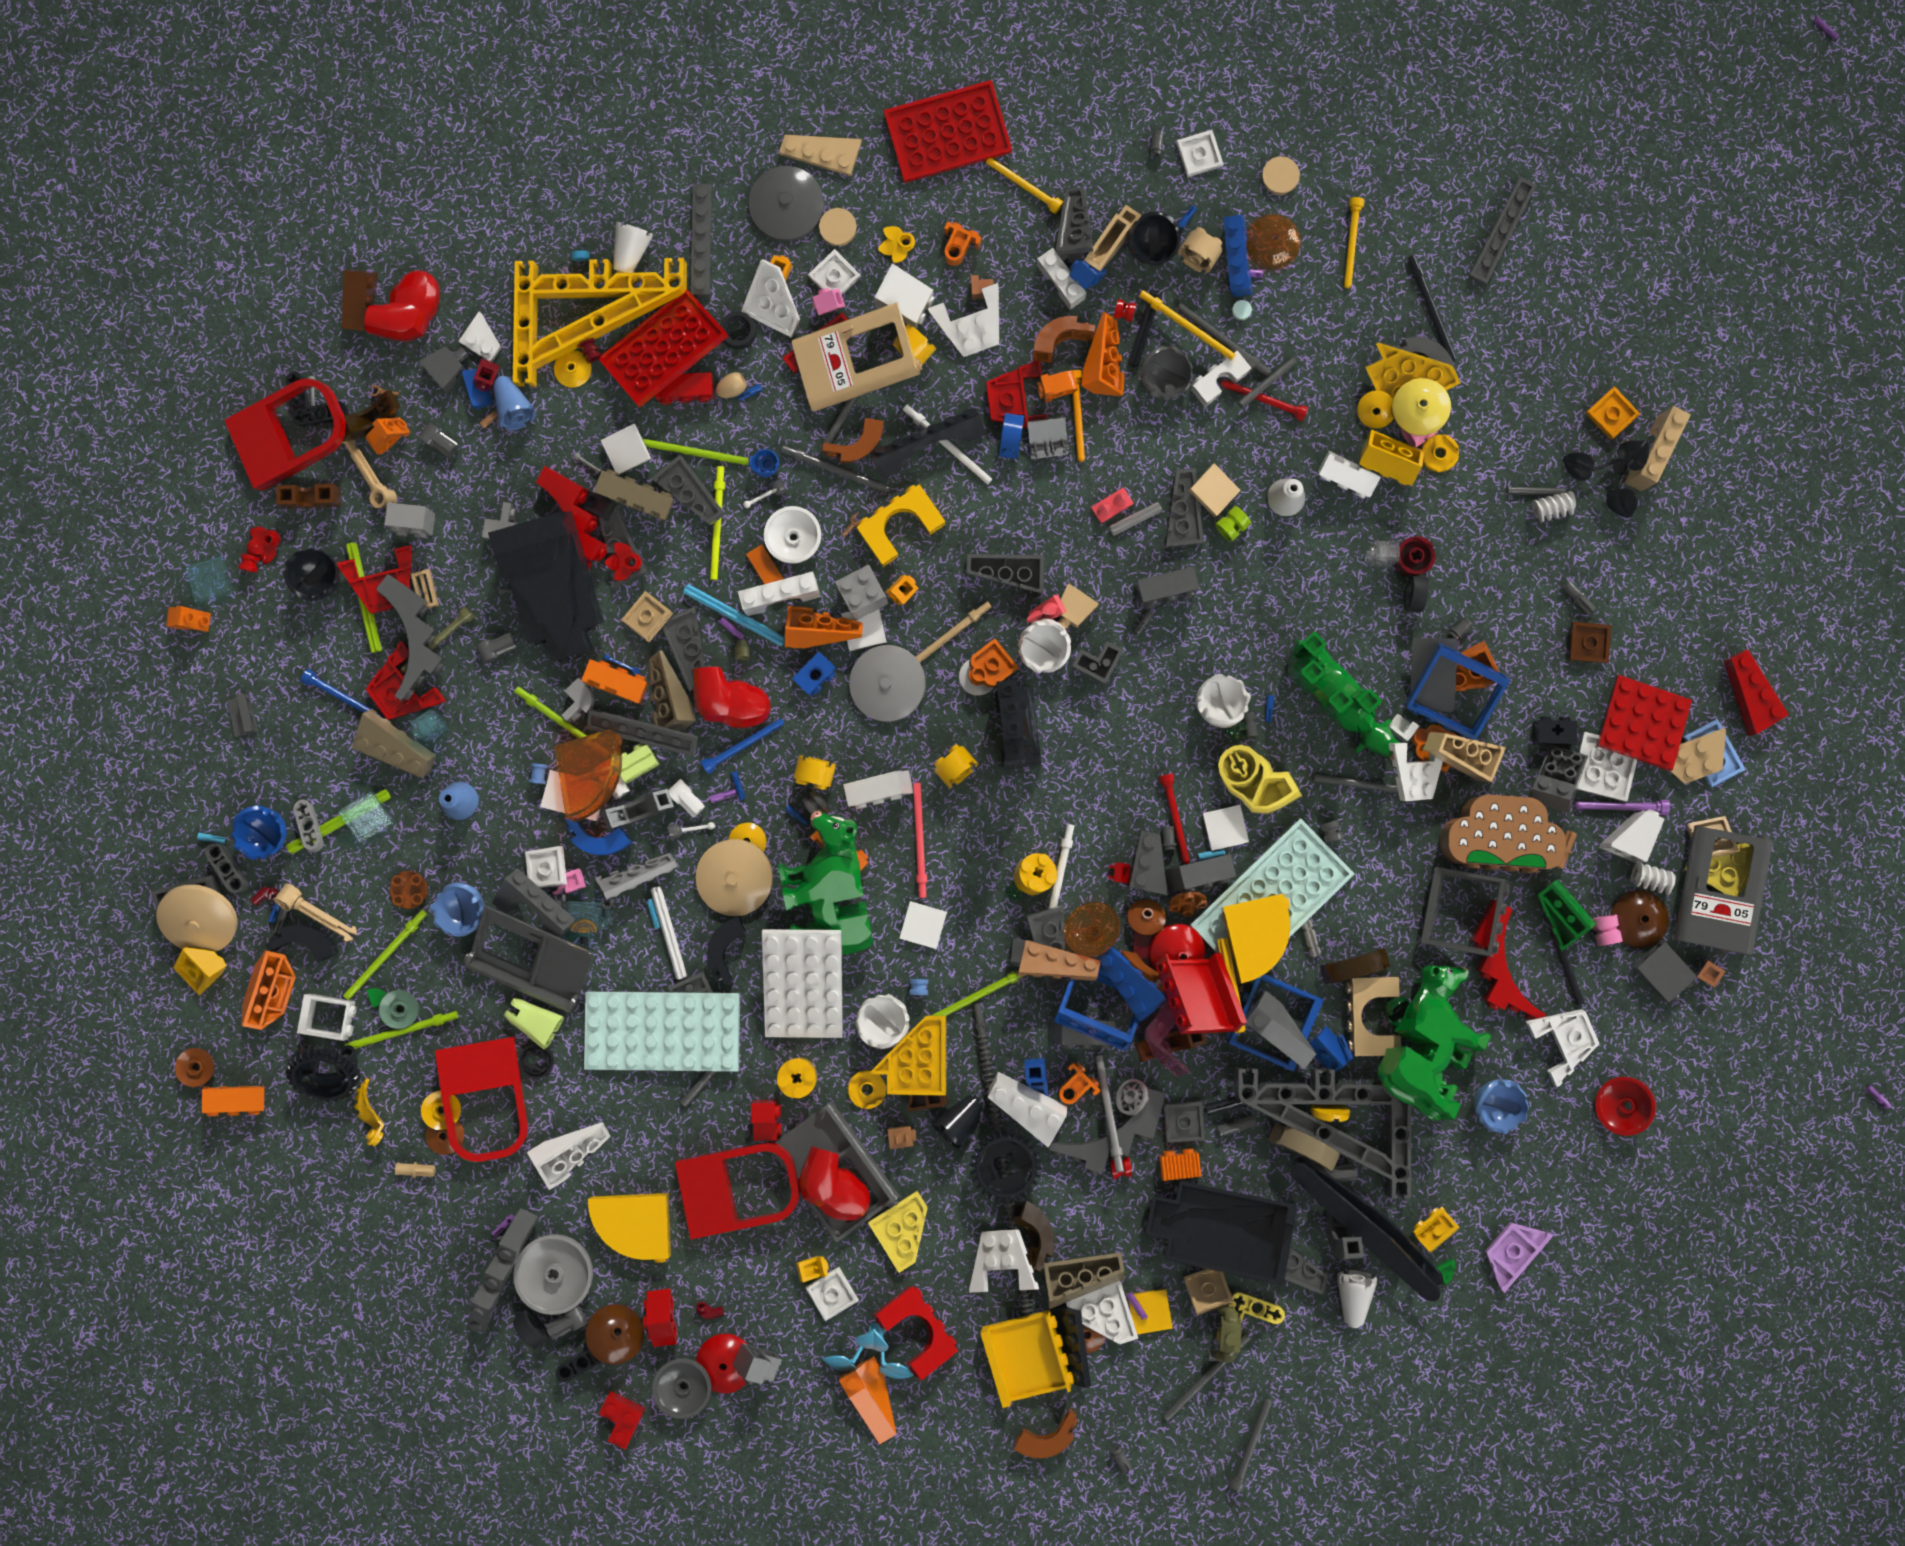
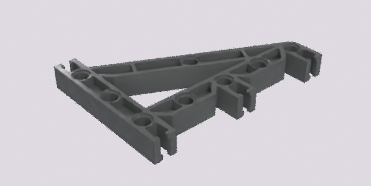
(1268, 1100)

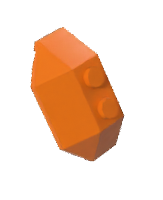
(267, 990)

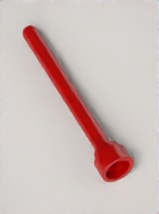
(1298, 412)
(1167, 782)

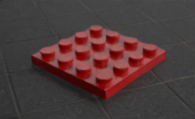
(1644, 723)

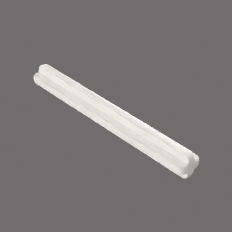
(668, 932)

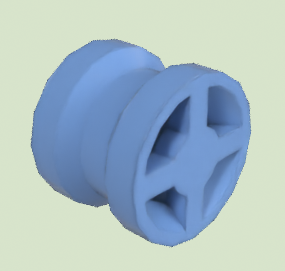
(918, 987)

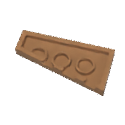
(1049, 961)

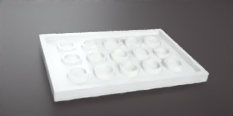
(802, 983)

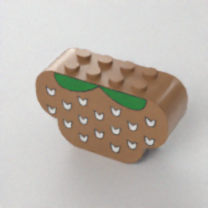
(1503, 834)

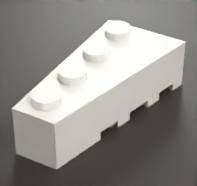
(1030, 1108)

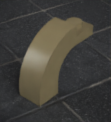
(1304, 1145)

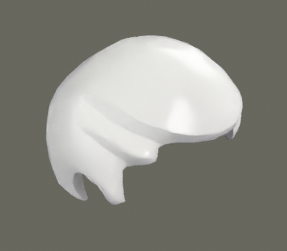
(1044, 646)
(1222, 701)
(882, 1021)

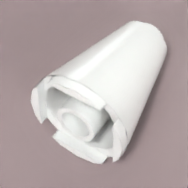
(629, 247)
(1286, 497)
(1355, 1295)

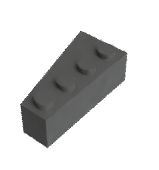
(1013, 570)

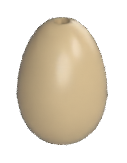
(731, 385)

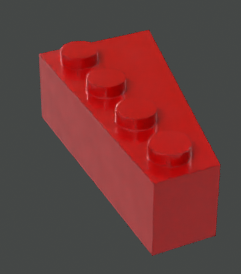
(1754, 694)

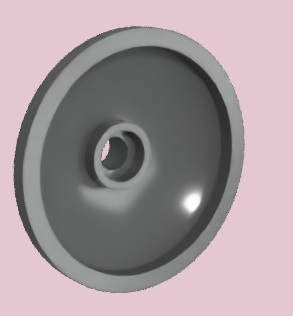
(680, 1401)

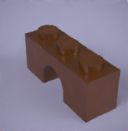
(317, 497)

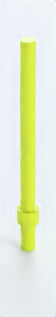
(719, 486)

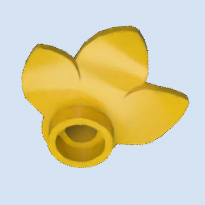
(893, 243)

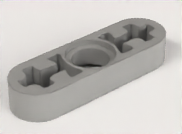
(302, 820)

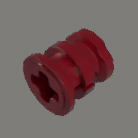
(589, 350)

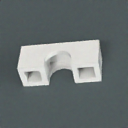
(1056, 270)
(1206, 387)

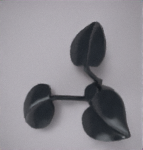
(1631, 455)

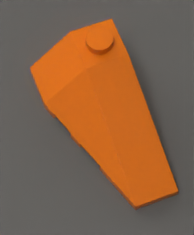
(813, 629)
(1469, 679)

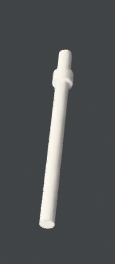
(920, 420)
(1066, 844)

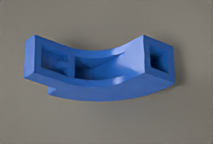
(607, 845)
(1036, 1074)

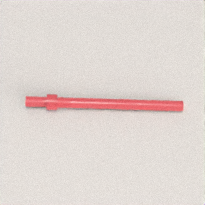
(921, 878)

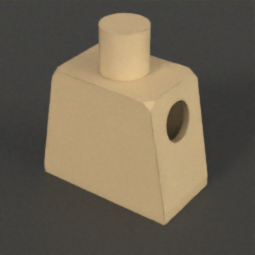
(1077, 605)

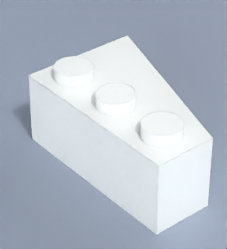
(1348, 475)
(878, 788)

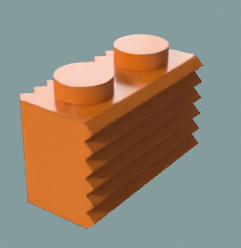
(1179, 1165)

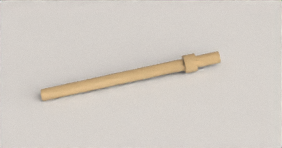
(974, 616)

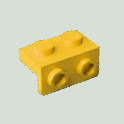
(1435, 1229)

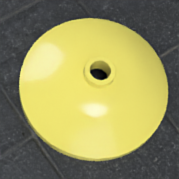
(1419, 419)

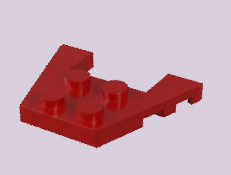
(1007, 394)
(366, 586)
(388, 681)

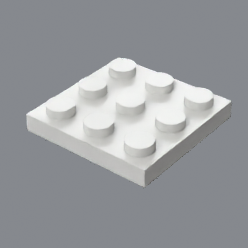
(1605, 771)

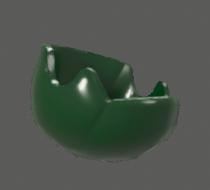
(1395, 1010)

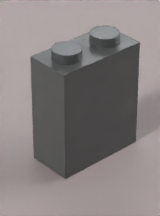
(1664, 972)

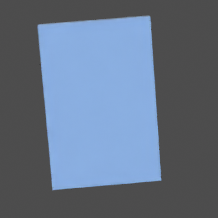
(1731, 761)

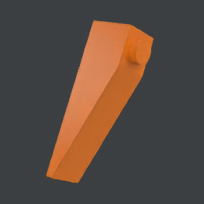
(1101, 368)
(870, 1397)

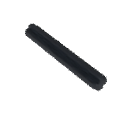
(1142, 335)

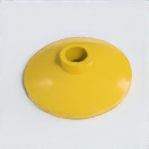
(575, 377)
(1373, 400)
(750, 831)
(430, 1112)

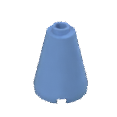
(511, 404)
(459, 800)

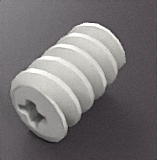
(1554, 505)
(1653, 877)

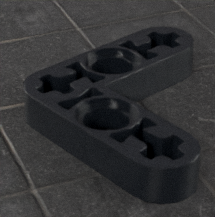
(304, 408)

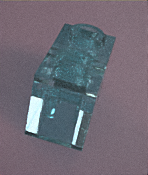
(429, 726)

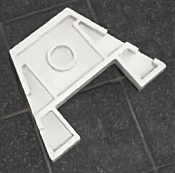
(975, 330)
(1414, 779)
(1573, 1036)
(1001, 1252)

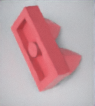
(1112, 505)
(1049, 609)

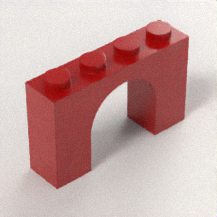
(939, 1345)

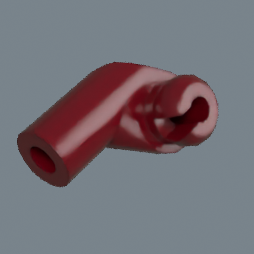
(264, 893)
(708, 1312)

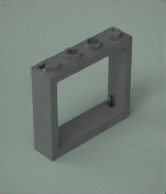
(1433, 905)

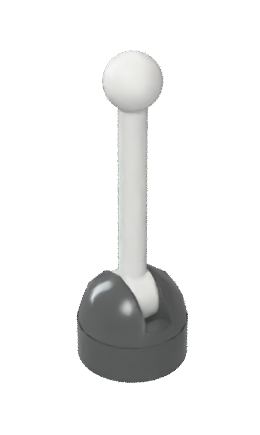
(777, 488)
(675, 830)

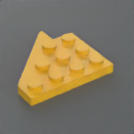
(1403, 366)
(918, 1060)

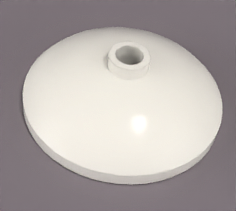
(792, 521)

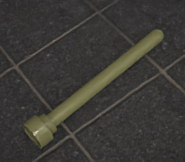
(463, 617)

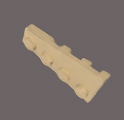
(824, 152)

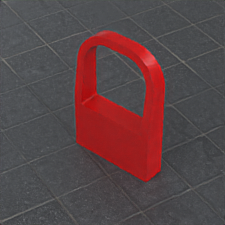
(264, 443)
(476, 1069)
(709, 1193)

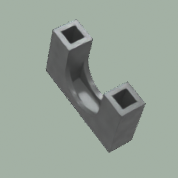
(520, 888)

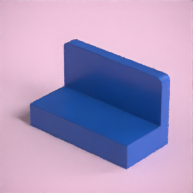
(1328, 1050)

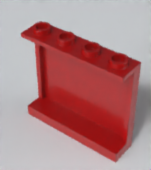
(1201, 995)

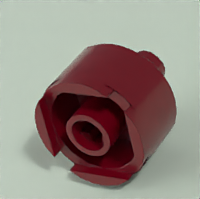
(1424, 557)

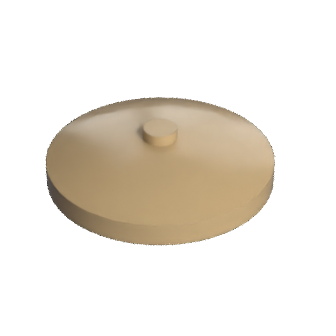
(734, 877)
(197, 918)

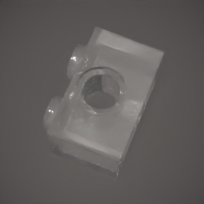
(1383, 554)

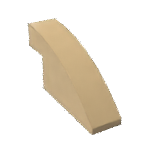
(1112, 238)

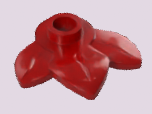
(260, 543)
(621, 561)

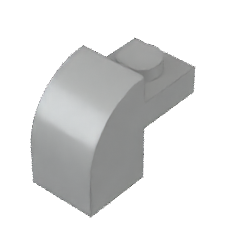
(507, 515)
(583, 700)

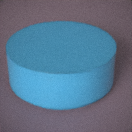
(580, 256)

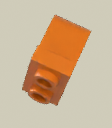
(959, 242)
(1056, 385)
(386, 433)
(187, 618)
(1078, 1083)

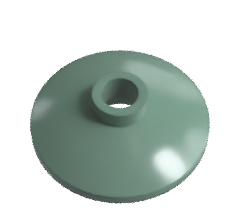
(390, 1014)

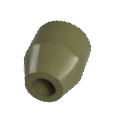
(741, 650)

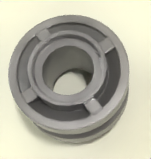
(816, 803)

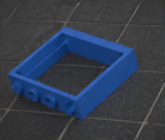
(1447, 723)
(1092, 1027)
(1305, 1028)

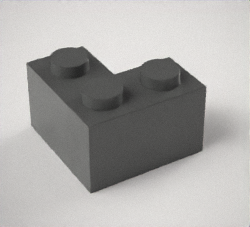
(1098, 668)
(756, 1364)

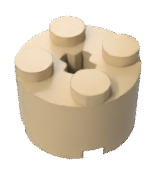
(1200, 250)

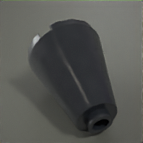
(958, 1120)

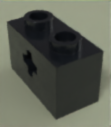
(1566, 731)

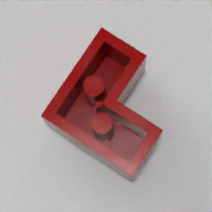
(765, 1120)
(659, 1318)
(625, 1415)

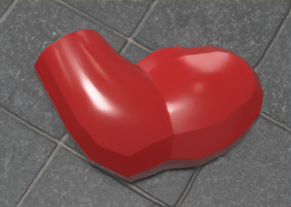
(409, 309)
(728, 702)
(832, 1188)

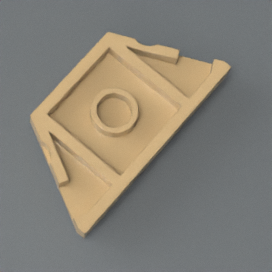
(1700, 757)

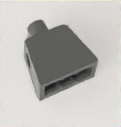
(445, 366)

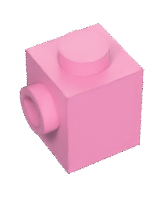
(828, 301)

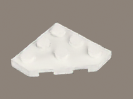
(771, 300)
(1107, 1313)

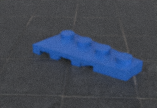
(1135, 989)

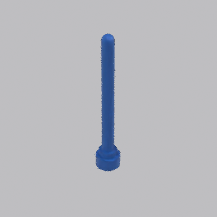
(310, 678)
(710, 764)

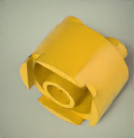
(919, 343)
(955, 766)
(814, 771)
(1045, 871)
(786, 1079)

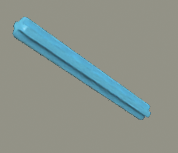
(734, 615)

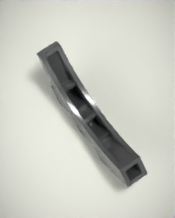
(421, 659)
(1096, 1151)
(497, 1273)

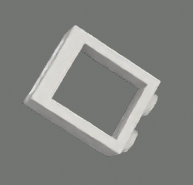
(307, 1015)

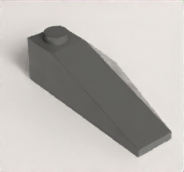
(1276, 1026)

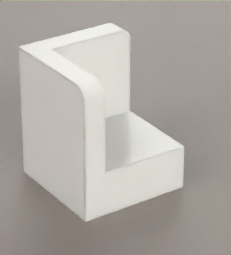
(1402, 728)

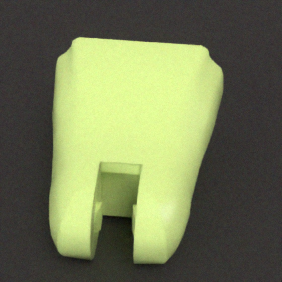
(534, 1022)

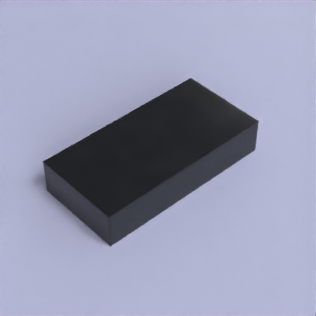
(598, 505)

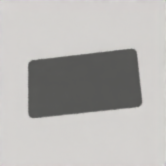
(1440, 686)

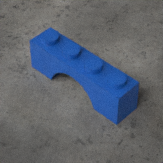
(1237, 258)

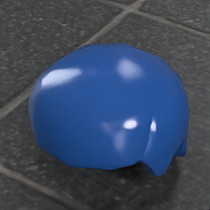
(764, 463)

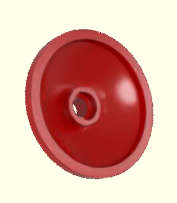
(1174, 941)
(1611, 1106)
(719, 1350)

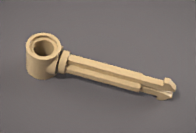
(379, 494)
(290, 898)

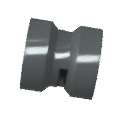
(1331, 831)

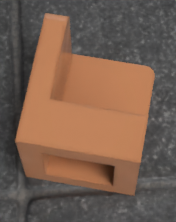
(977, 285)
(1711, 973)

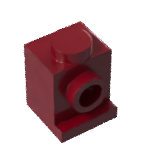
(488, 370)

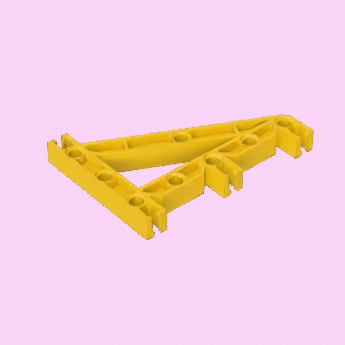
(633, 304)

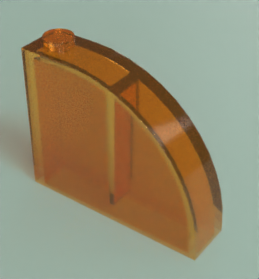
(588, 772)

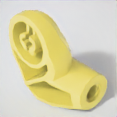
(1254, 782)

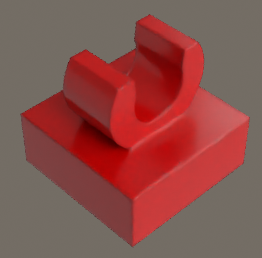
(1121, 872)

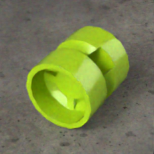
(1233, 523)

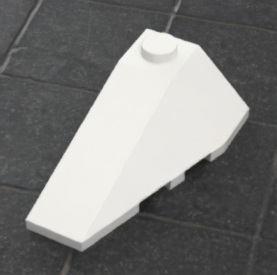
(560, 1155)

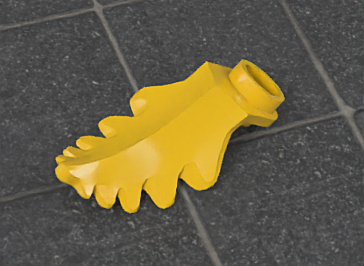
(368, 1115)

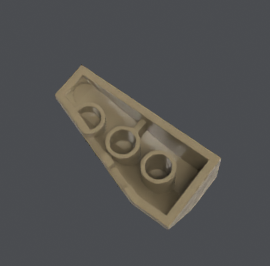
(671, 701)

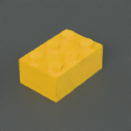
(1391, 458)

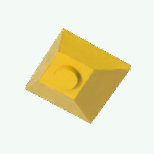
(199, 968)

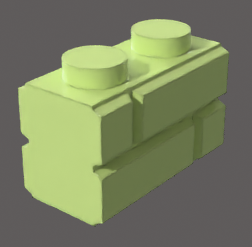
(638, 762)

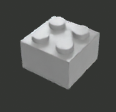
(409, 519)
(861, 592)

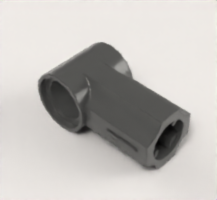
(435, 438)
(492, 649)
(1343, 1172)
(569, 1321)

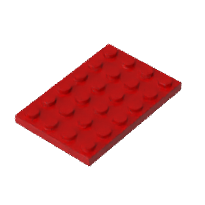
(947, 131)
(662, 347)

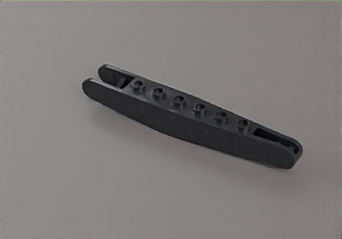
(1376, 1230)

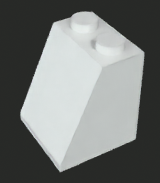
(908, 292)
(1635, 836)

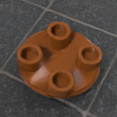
(408, 889)
(1187, 903)

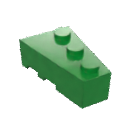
(1565, 914)

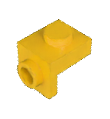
(812, 1268)

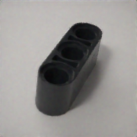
(575, 1366)

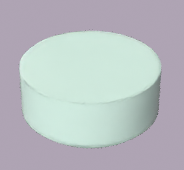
(1241, 310)

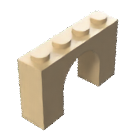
(1667, 430)
(1360, 992)

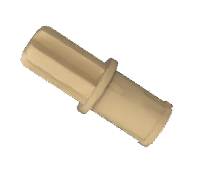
(415, 1169)

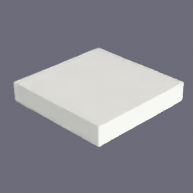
(1199, 153)
(834, 273)
(626, 449)
(872, 632)
(1225, 827)
(546, 867)
(923, 925)
(832, 1293)

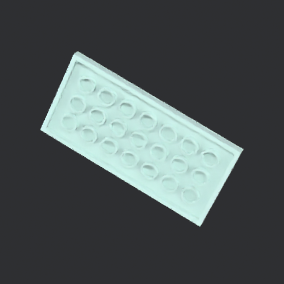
(1294, 865)
(662, 1031)

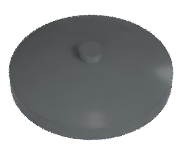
(786, 203)

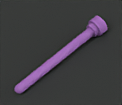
(1661, 806)

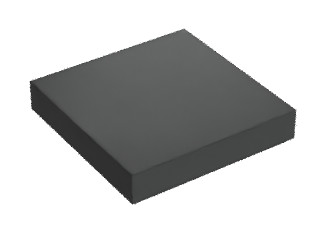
(1184, 1122)

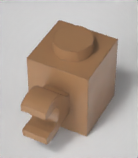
(901, 1136)

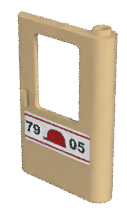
(829, 368)

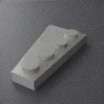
(636, 874)

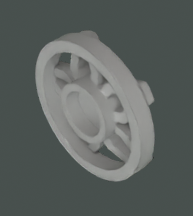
(1132, 1096)

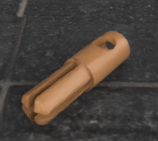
(489, 419)

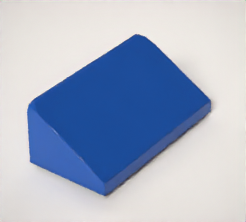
(478, 398)

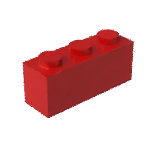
(687, 388)

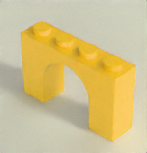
(913, 502)

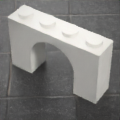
(757, 598)

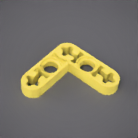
(1246, 1308)

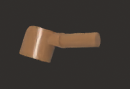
(381, 391)
(854, 522)

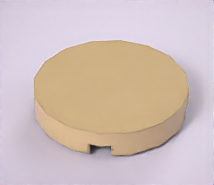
(1280, 175)
(837, 227)

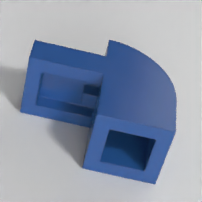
(1011, 436)

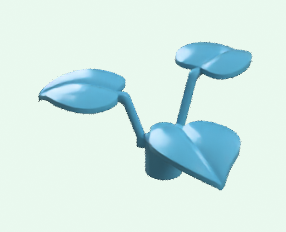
(875, 1341)

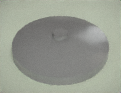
(887, 683)
(553, 1274)

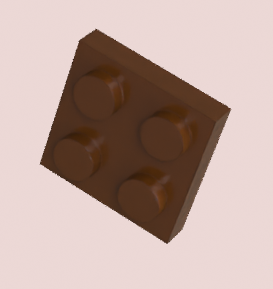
(1589, 642)

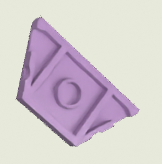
(1514, 1252)

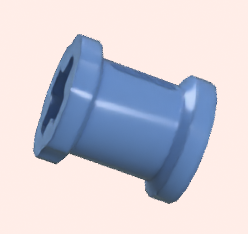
(538, 773)

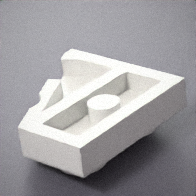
(481, 339)

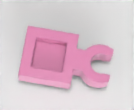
(574, 882)

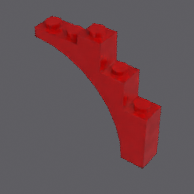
(569, 498)
(1502, 989)

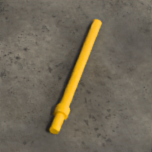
(1157, 304)

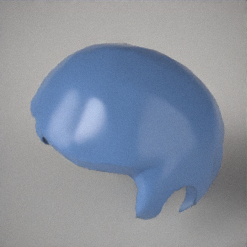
(458, 909)
(1501, 1105)

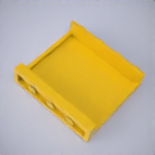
(1026, 1357)

